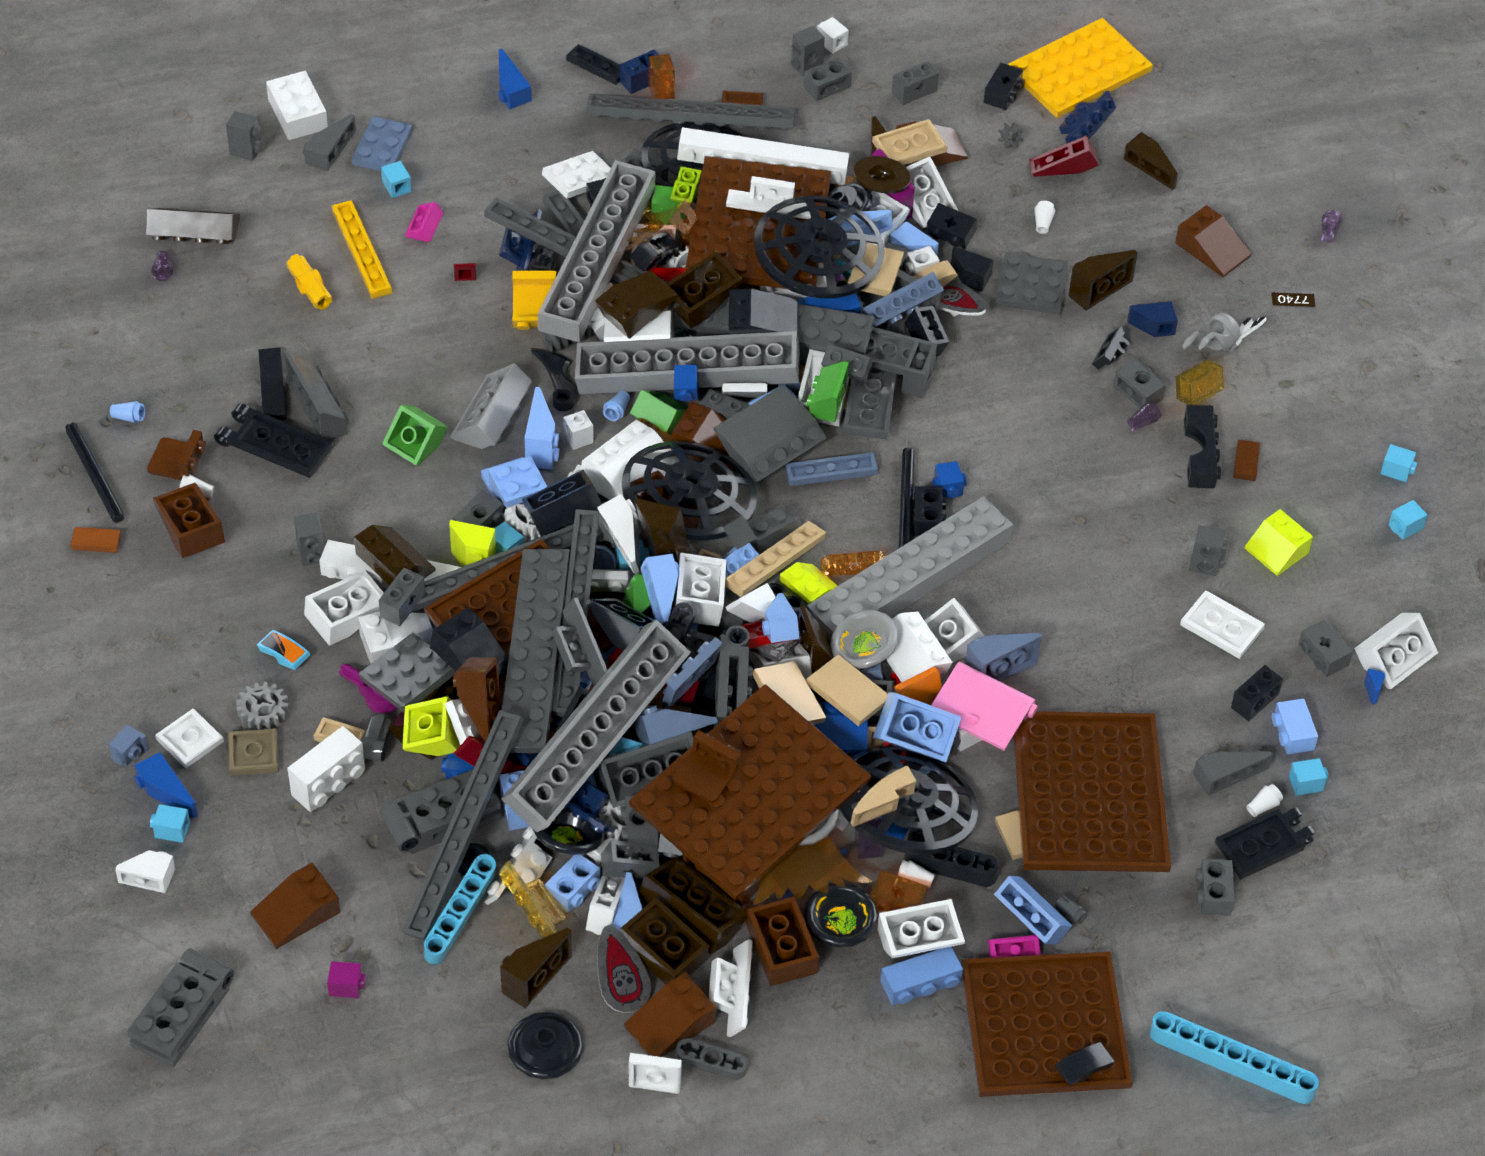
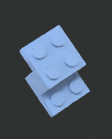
(513, 480)

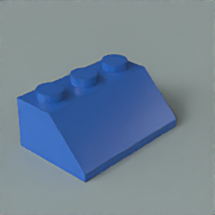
(842, 730)

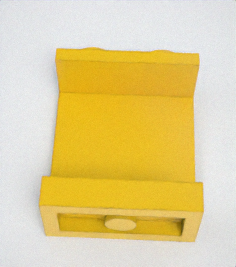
(528, 296)

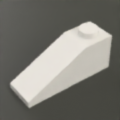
(604, 904)

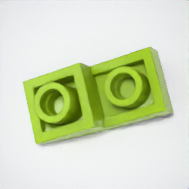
(686, 185)

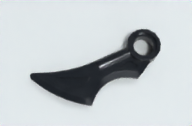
(557, 367)

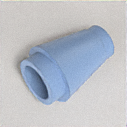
(616, 406)
(129, 411)

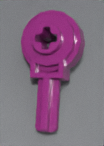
(373, 700)

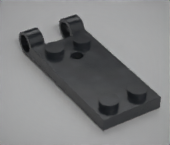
(283, 442)

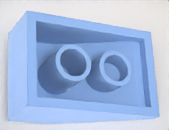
(540, 434)
(917, 726)

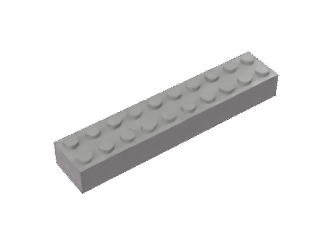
(590, 260)
(719, 360)
(917, 566)
(595, 726)

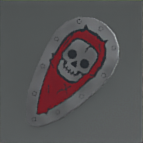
(961, 300)
(621, 972)

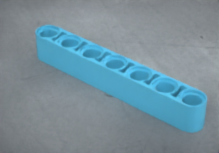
(1241, 1067)

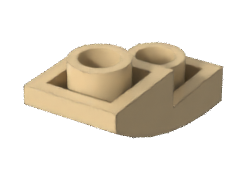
(942, 270)

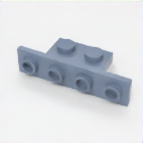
(904, 300)

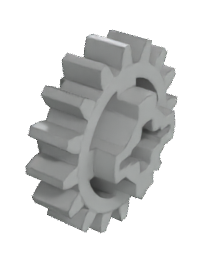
(262, 705)

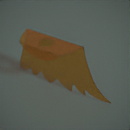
(658, 220)
(807, 866)

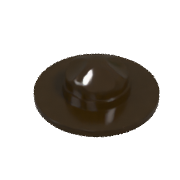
(882, 174)

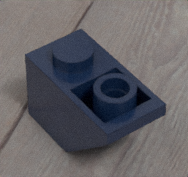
(635, 72)
(1154, 318)

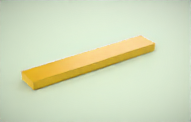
(361, 249)

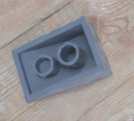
(1004, 654)
(660, 724)

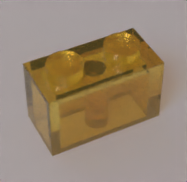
(1199, 382)

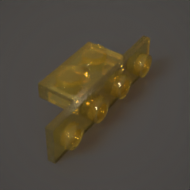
(534, 899)

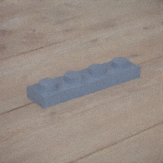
(831, 469)

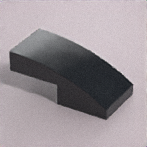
(1083, 1063)

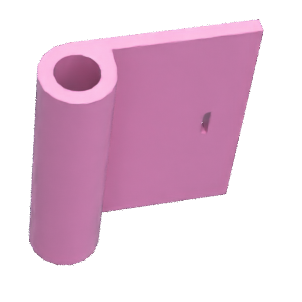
(985, 705)

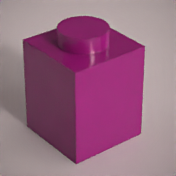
(345, 979)

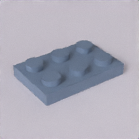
(381, 143)
(691, 672)

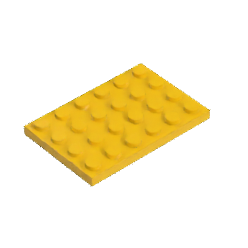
(1081, 67)

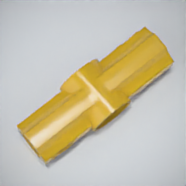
(309, 282)

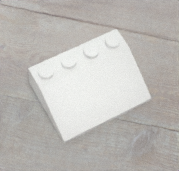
(608, 462)

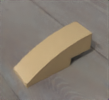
(884, 796)

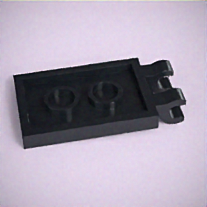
(1264, 841)

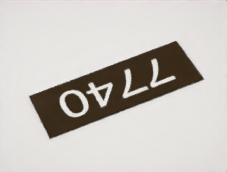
(1293, 299)

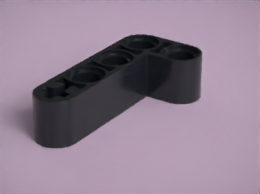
(978, 868)

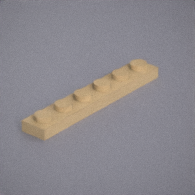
(774, 559)

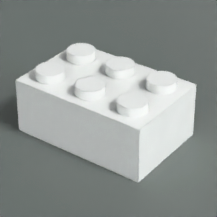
(297, 105)
(326, 769)

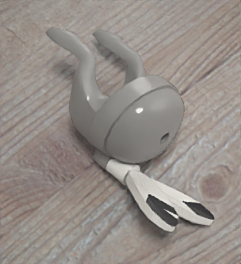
(1224, 332)

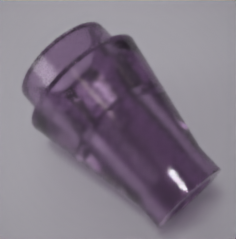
(1330, 224)
(162, 267)
(1144, 416)

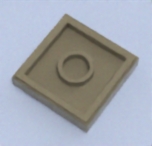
(253, 751)

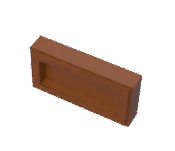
(95, 539)

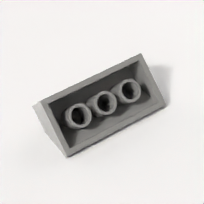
(492, 407)

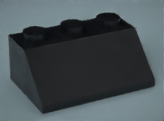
(558, 502)

